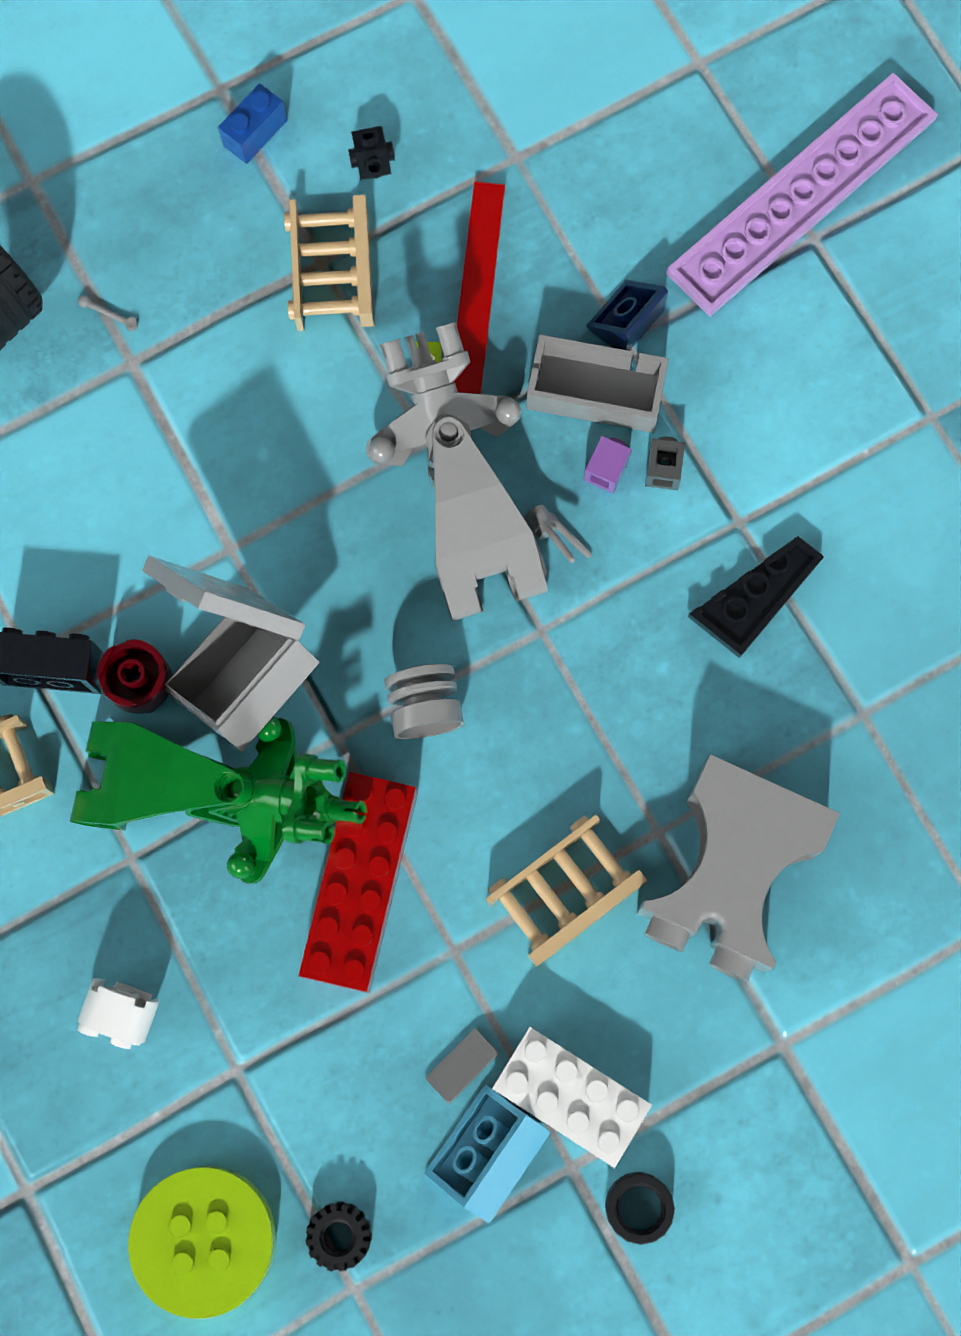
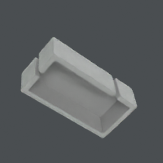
(596, 383)

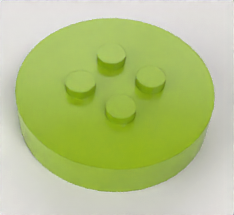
(201, 1242)

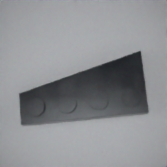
(751, 602)

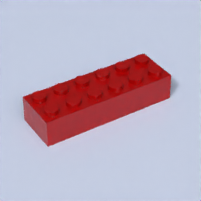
(359, 885)

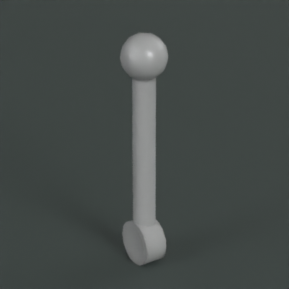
(130, 323)

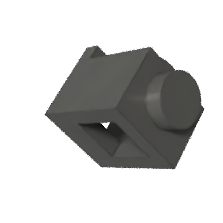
(665, 476)

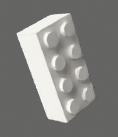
(572, 1097)

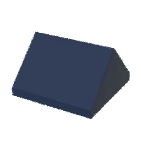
(629, 314)

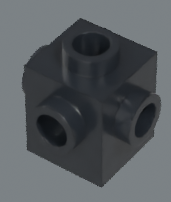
(371, 153)

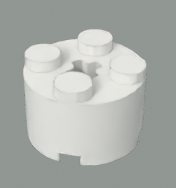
(118, 1013)

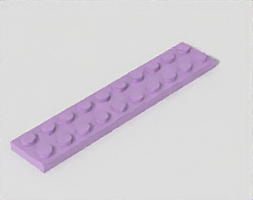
(801, 194)

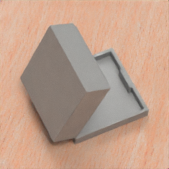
(244, 664)

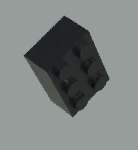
(49, 661)

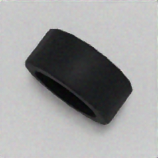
(667, 1211)

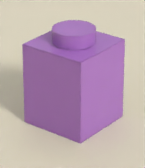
(607, 463)

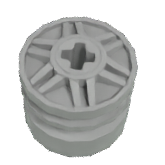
(423, 694)

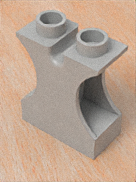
(746, 839)

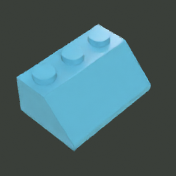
(487, 1154)

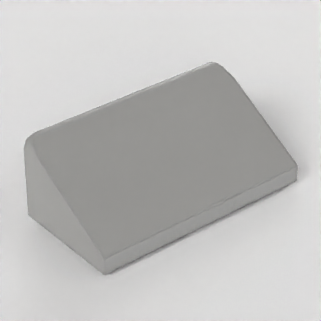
(461, 1066)

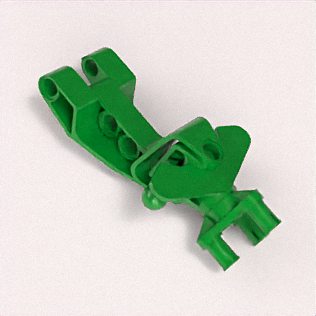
(269, 801)

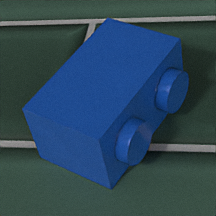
(252, 123)

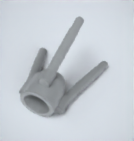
(544, 526)

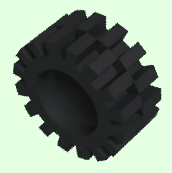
(316, 1240)

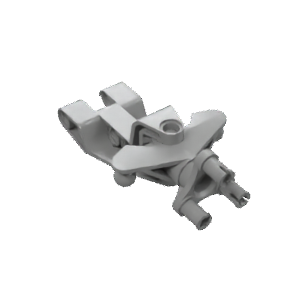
(475, 518)

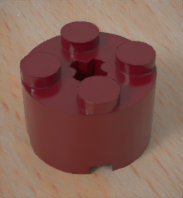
(131, 659)

